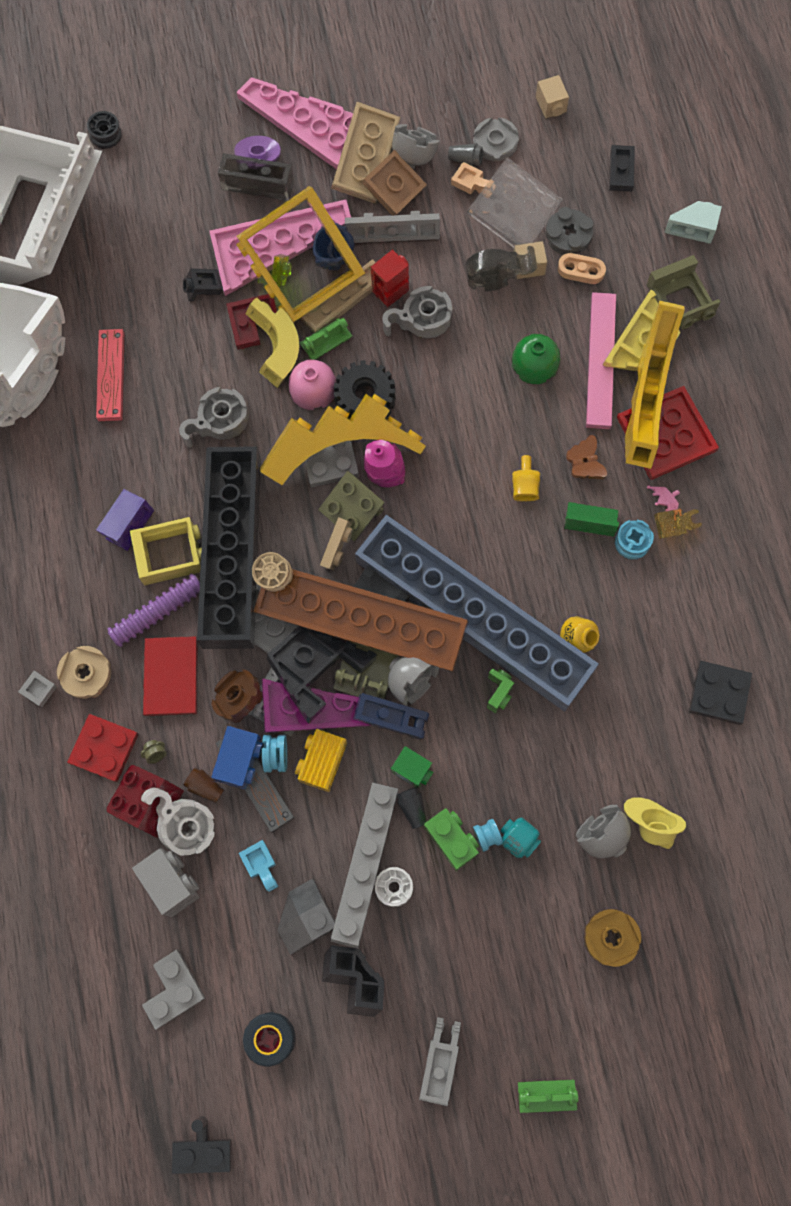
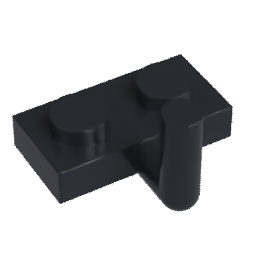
(201, 1154)

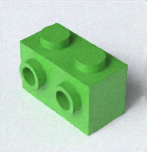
(450, 838)

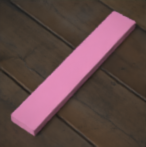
(600, 345)

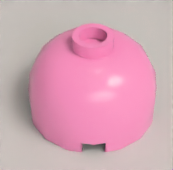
(312, 384)

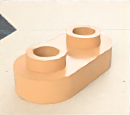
(581, 268)

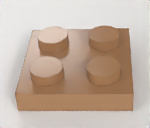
(394, 183)

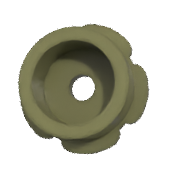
(153, 751)

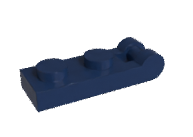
(390, 716)

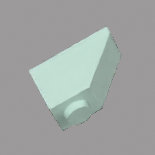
(695, 222)

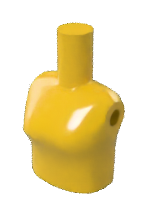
(526, 481)

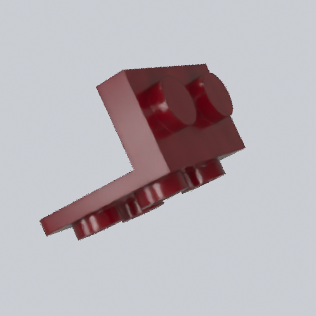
(127, 801)

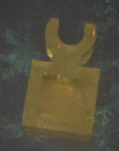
(674, 523)

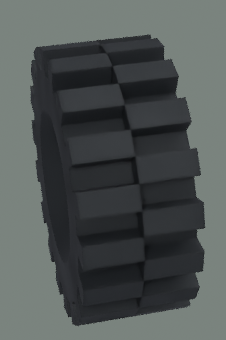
(363, 376)

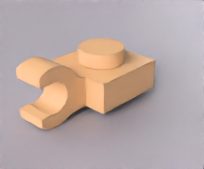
(469, 179)

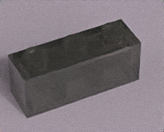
(256, 177)

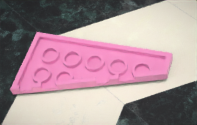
(310, 121)
(287, 235)

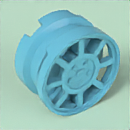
(633, 539)
(270, 753)

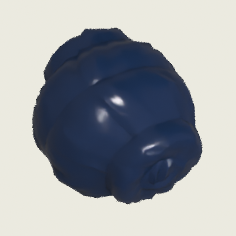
(326, 252)

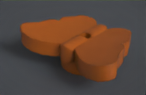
(586, 451)

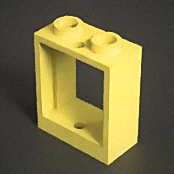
(160, 531)

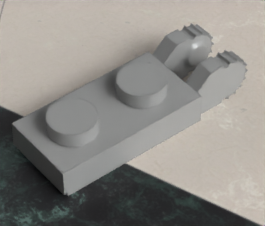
(440, 1066)

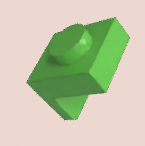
(501, 696)

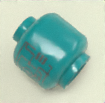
(520, 837)

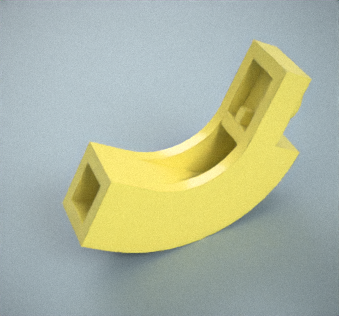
(283, 338)

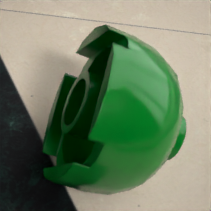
(536, 358)

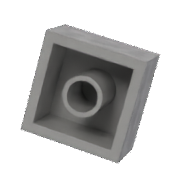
(166, 882)

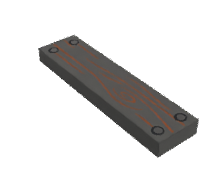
(266, 798)

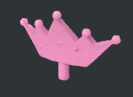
(666, 498)

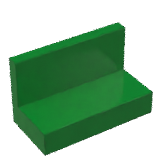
(591, 519)

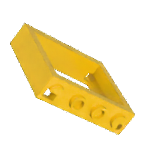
(336, 237)

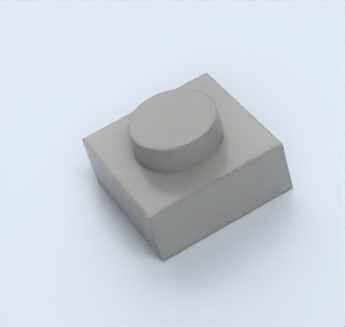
(37, 689)

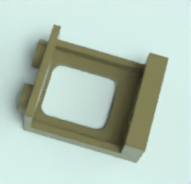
(681, 276)

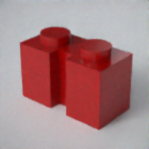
(390, 277)

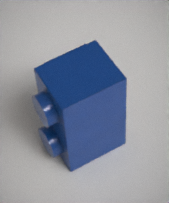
(237, 758)

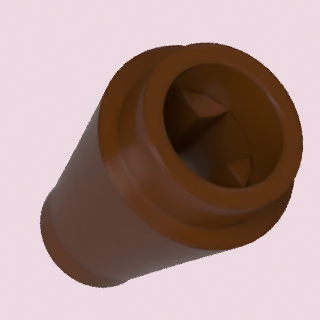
(203, 785)

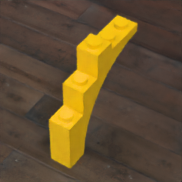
(653, 367)
(334, 427)

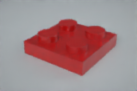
(103, 748)

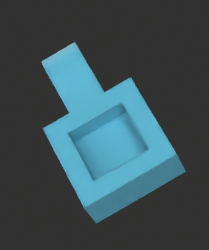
(258, 862)

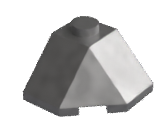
(304, 917)

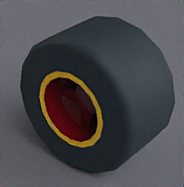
(260, 1043)

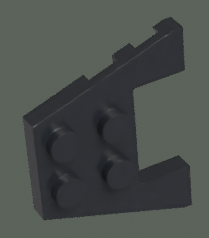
(305, 657)

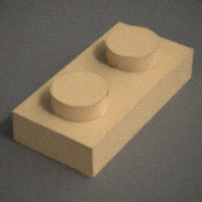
(333, 554)

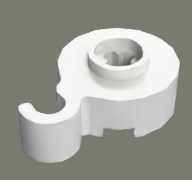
(172, 817)

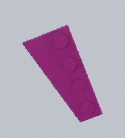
(284, 716)

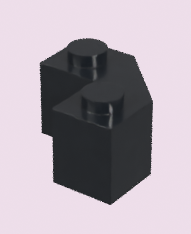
(350, 968)

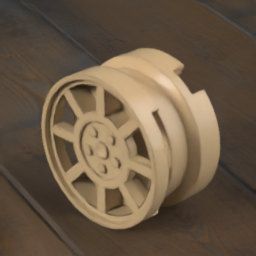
(272, 571)

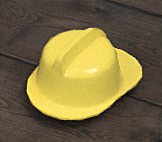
(655, 822)

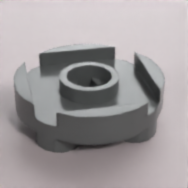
(569, 219)

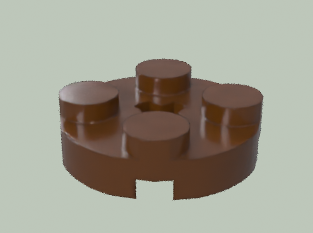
(249, 695)

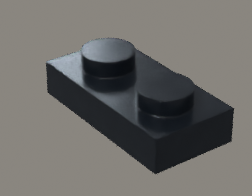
(621, 168)

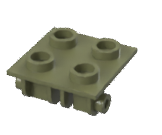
(353, 503)
(371, 681)

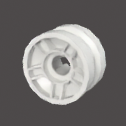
(389, 876)

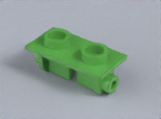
(326, 339)
(547, 1096)

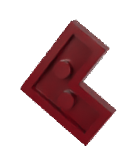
(244, 327)

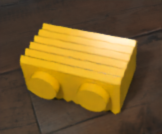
(322, 760)

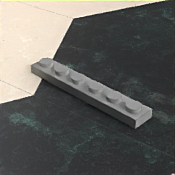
(364, 866)

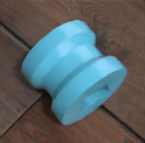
(487, 835)

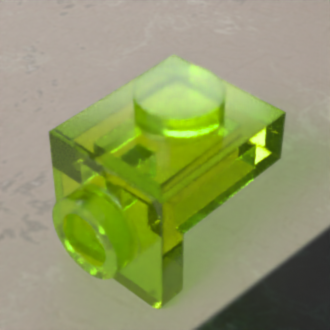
(280, 271)

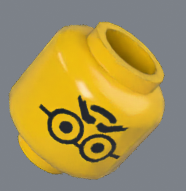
(580, 633)

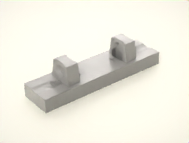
(394, 228)

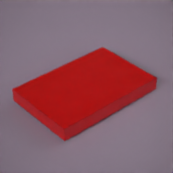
(170, 676)

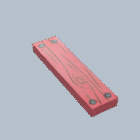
(110, 375)

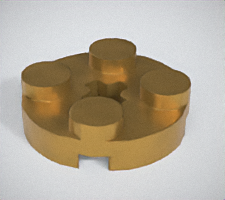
(626, 945)

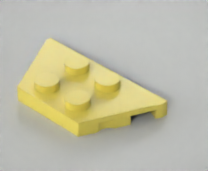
(630, 344)

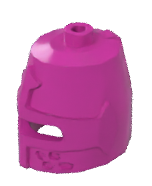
(384, 464)

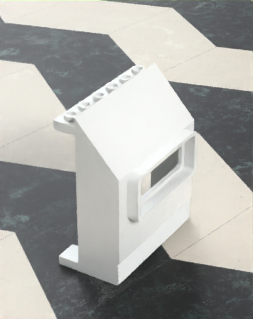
(65, 173)

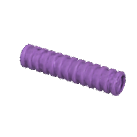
(155, 610)

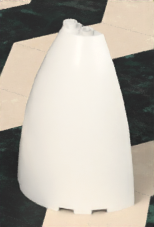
(28, 349)

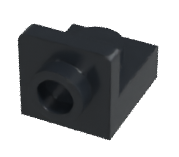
(201, 282)

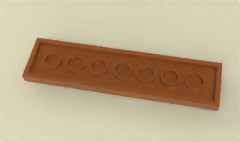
(366, 619)

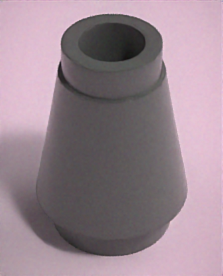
(468, 153)

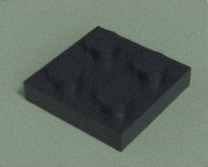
(720, 692)

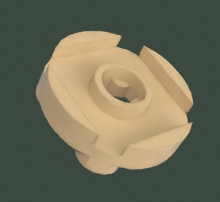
(91, 685)

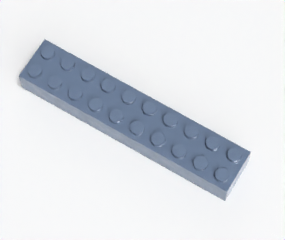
(494, 623)

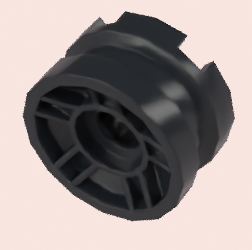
(104, 129)

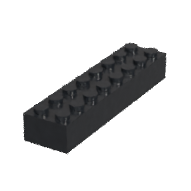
(229, 548)

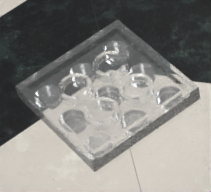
(514, 204)

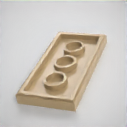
(364, 149)

